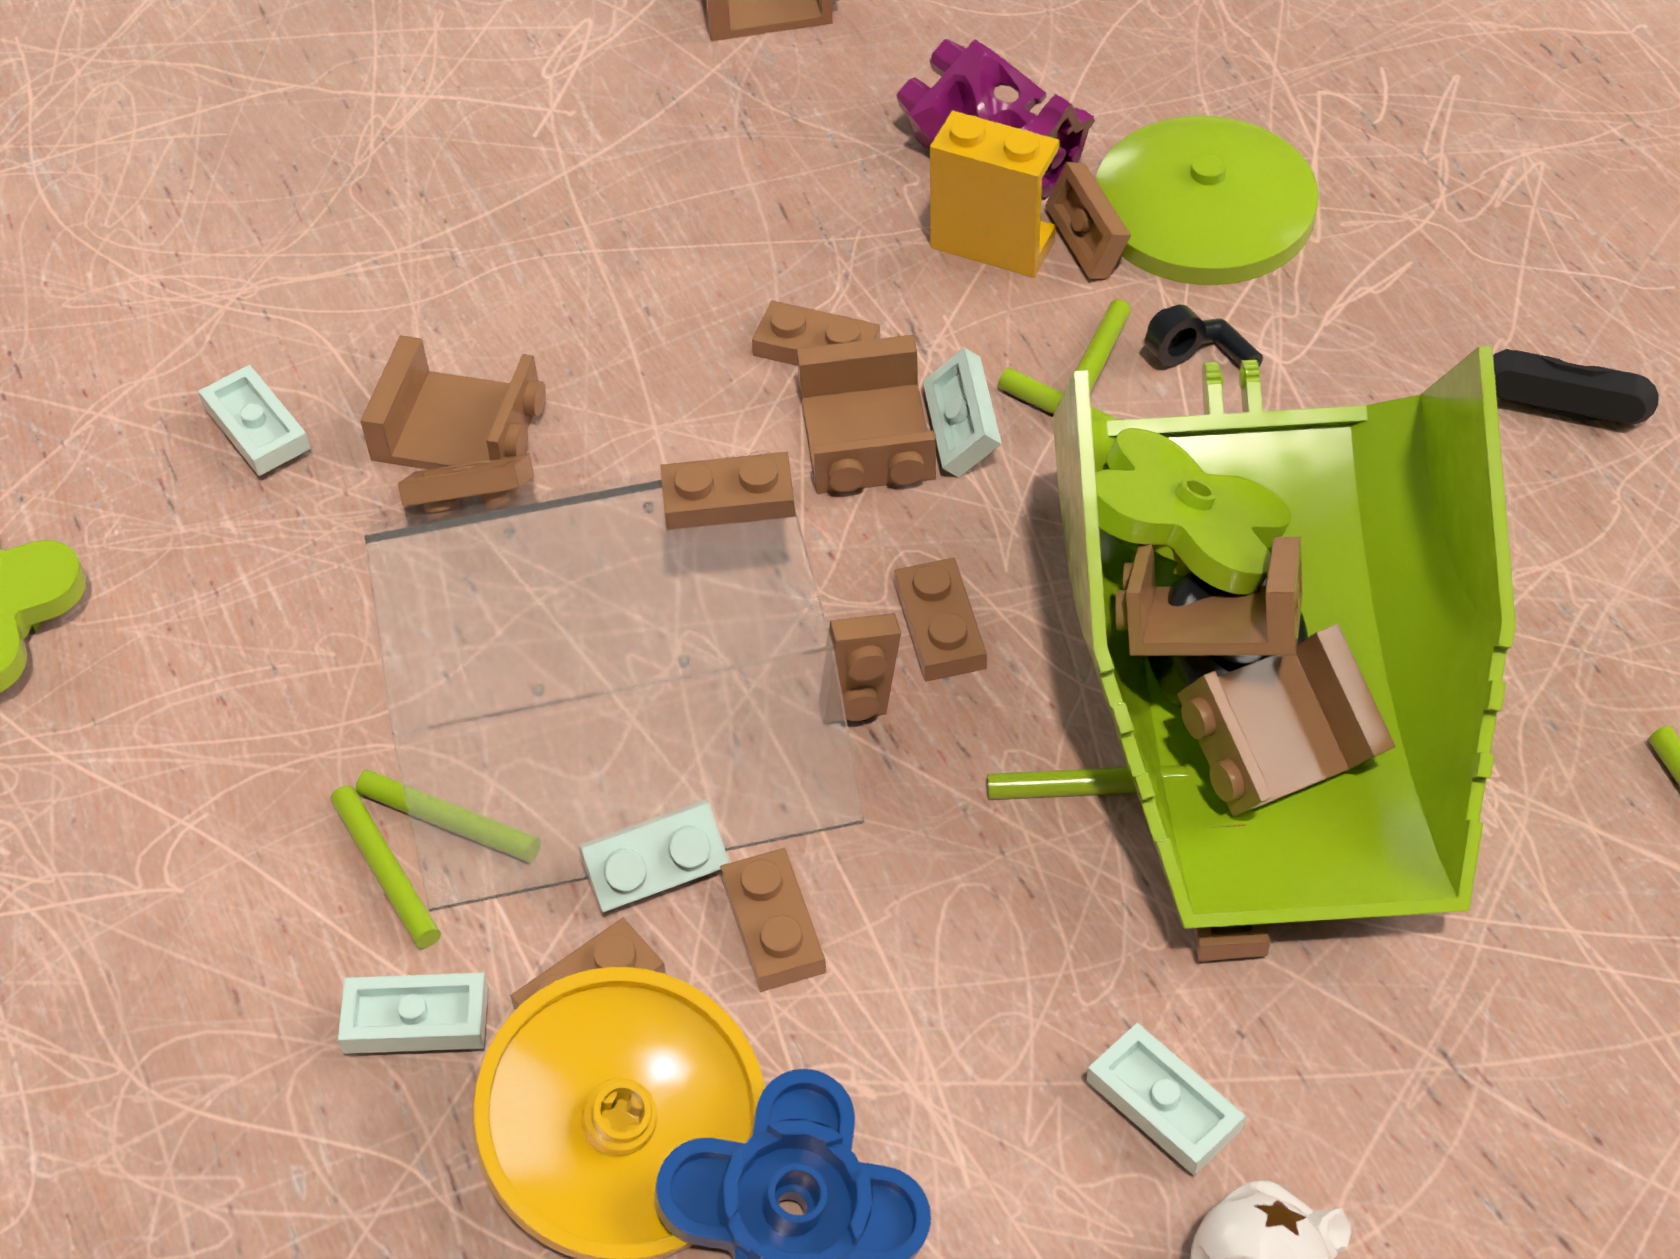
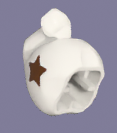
(1269, 1223)

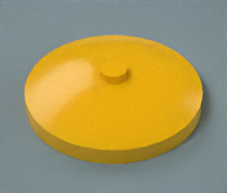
(593, 1097)

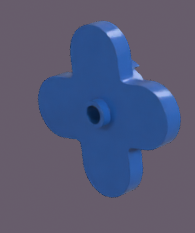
(799, 1151)

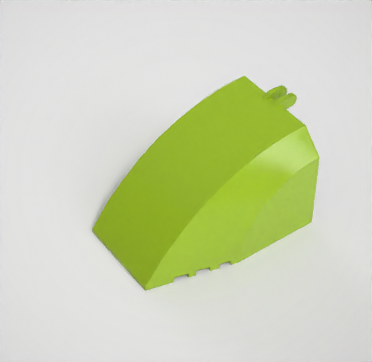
(1414, 566)

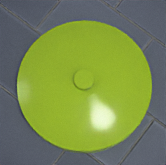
(1210, 199)

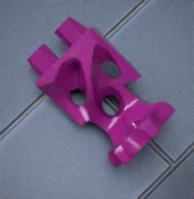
(969, 87)

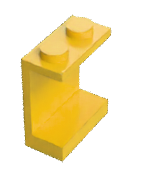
(990, 193)

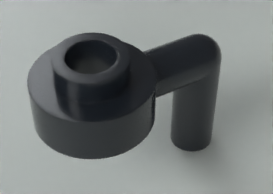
(1178, 333)

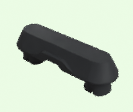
(1573, 388)

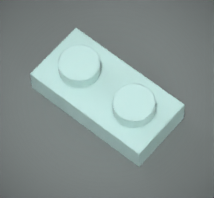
(961, 412)
(254, 420)
(653, 855)
(413, 1013)
(1166, 1098)

